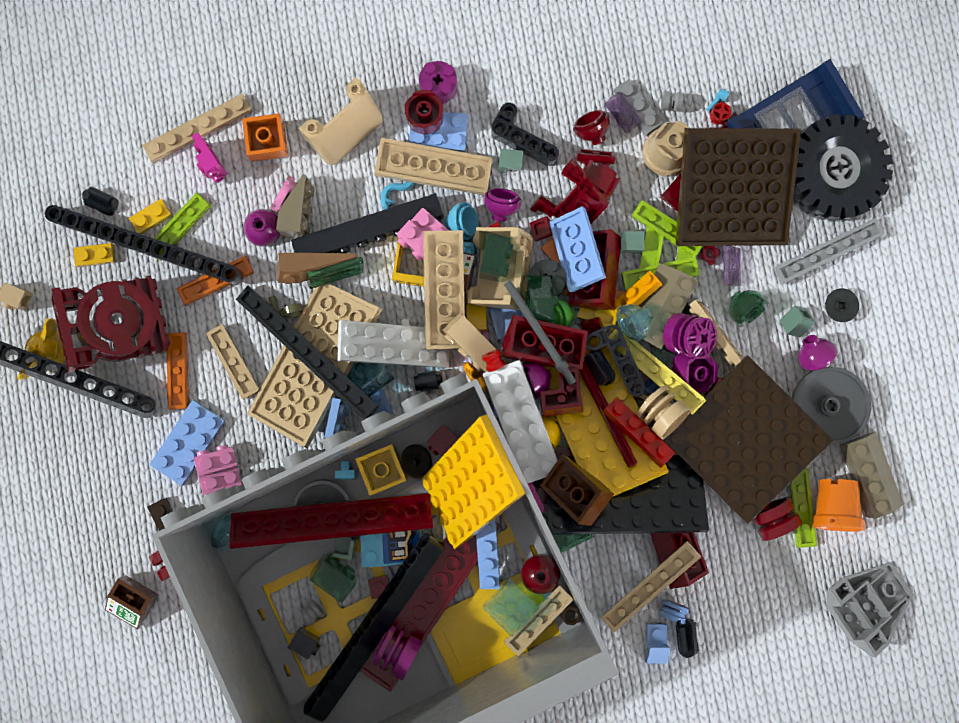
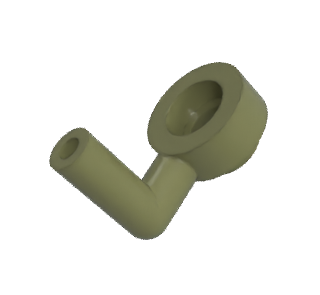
(291, 311)

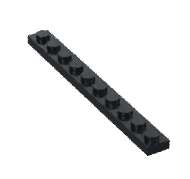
(308, 353)

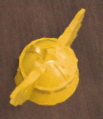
(45, 344)

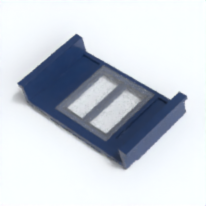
(802, 102)

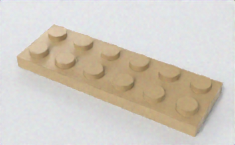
(433, 166)
(442, 284)

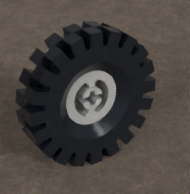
(842, 144)

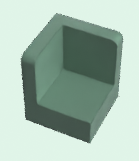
(510, 160)
(632, 242)
(797, 321)
(345, 548)

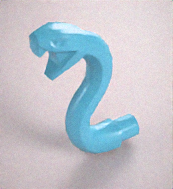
(385, 201)

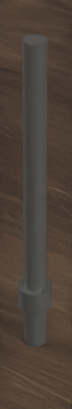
(561, 365)

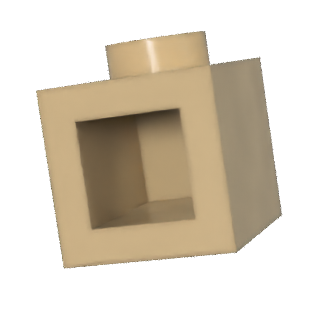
(14, 297)

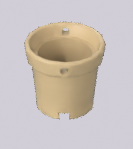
(664, 149)

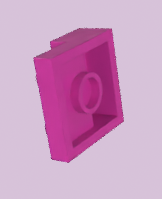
(207, 160)

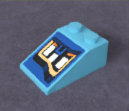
(387, 548)

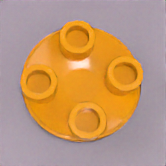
(473, 374)

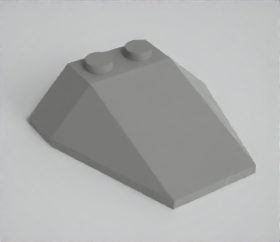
(870, 606)

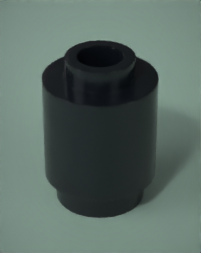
(427, 381)

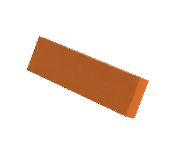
(207, 285)
(177, 371)

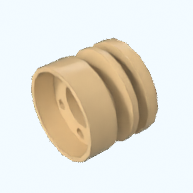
(659, 408)

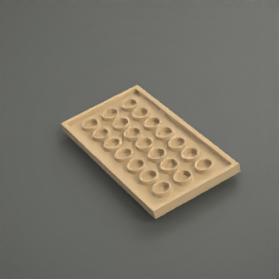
(292, 395)

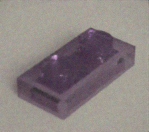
(623, 112)
(732, 266)

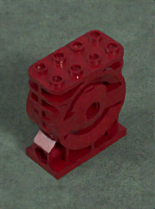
(149, 341)

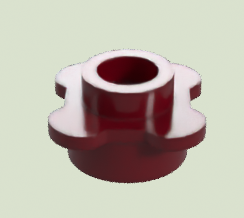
(715, 252)

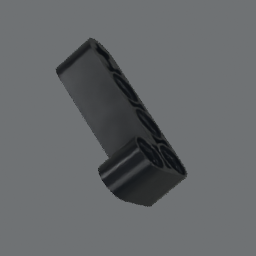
(526, 138)
(621, 362)

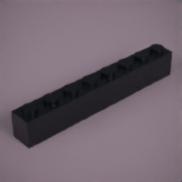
(366, 228)

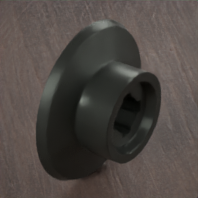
(849, 301)
(421, 457)

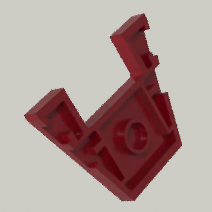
(582, 194)

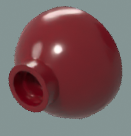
(592, 126)
(538, 564)

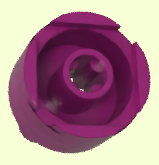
(439, 72)
(695, 371)

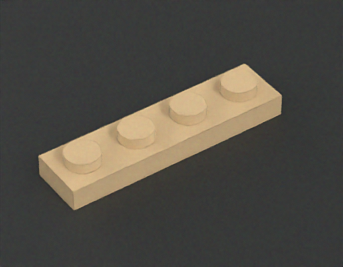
(233, 361)
(547, 612)

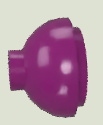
(502, 203)
(267, 233)
(816, 353)

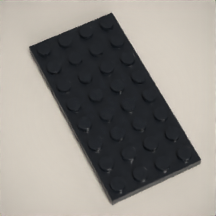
(659, 506)

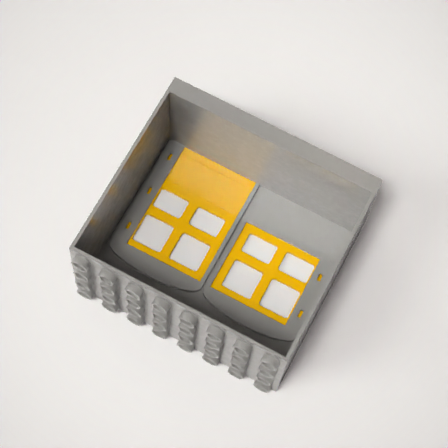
(463, 664)

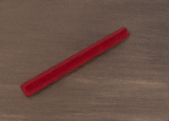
(615, 431)

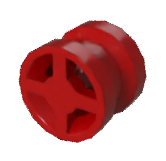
(723, 111)
(493, 360)

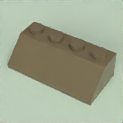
(667, 301)
(870, 468)

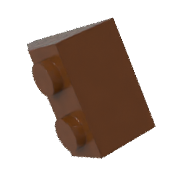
(576, 491)

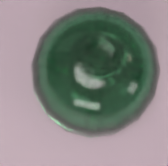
(746, 306)

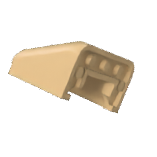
(346, 128)
(494, 293)

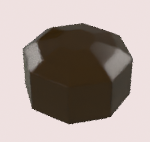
(570, 615)

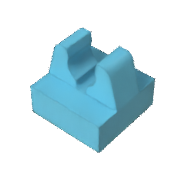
(346, 472)

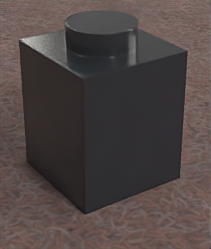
(305, 643)

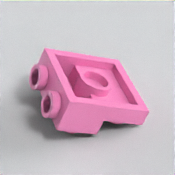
(412, 232)
(217, 469)

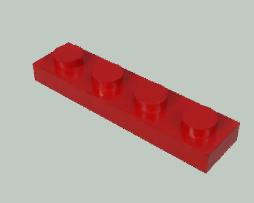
(638, 432)

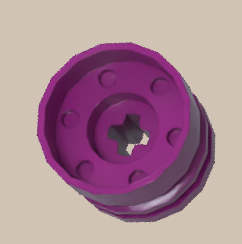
(690, 335)
(397, 652)

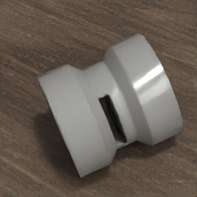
(672, 101)

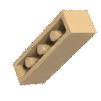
(470, 341)

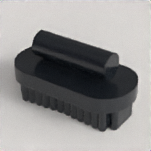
(100, 201)
(600, 368)
(687, 638)

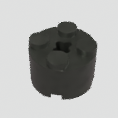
(553, 269)

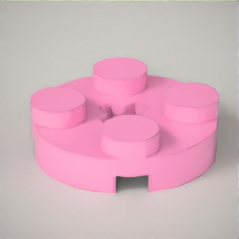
(285, 189)

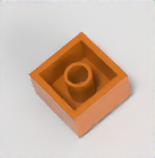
(265, 137)

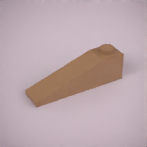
(295, 266)

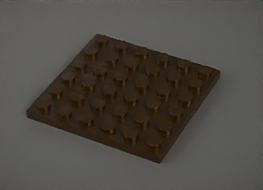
(737, 186)
(748, 439)

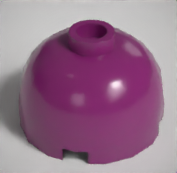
(538, 378)

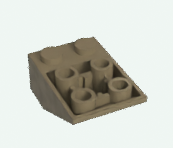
(296, 209)

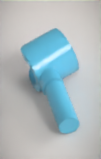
(721, 95)

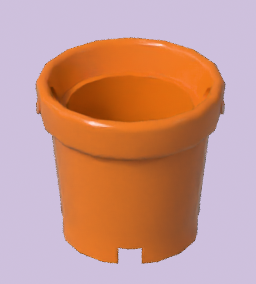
(838, 506)

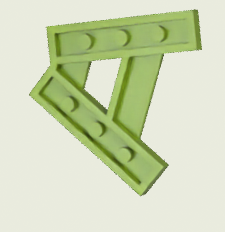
(659, 227)

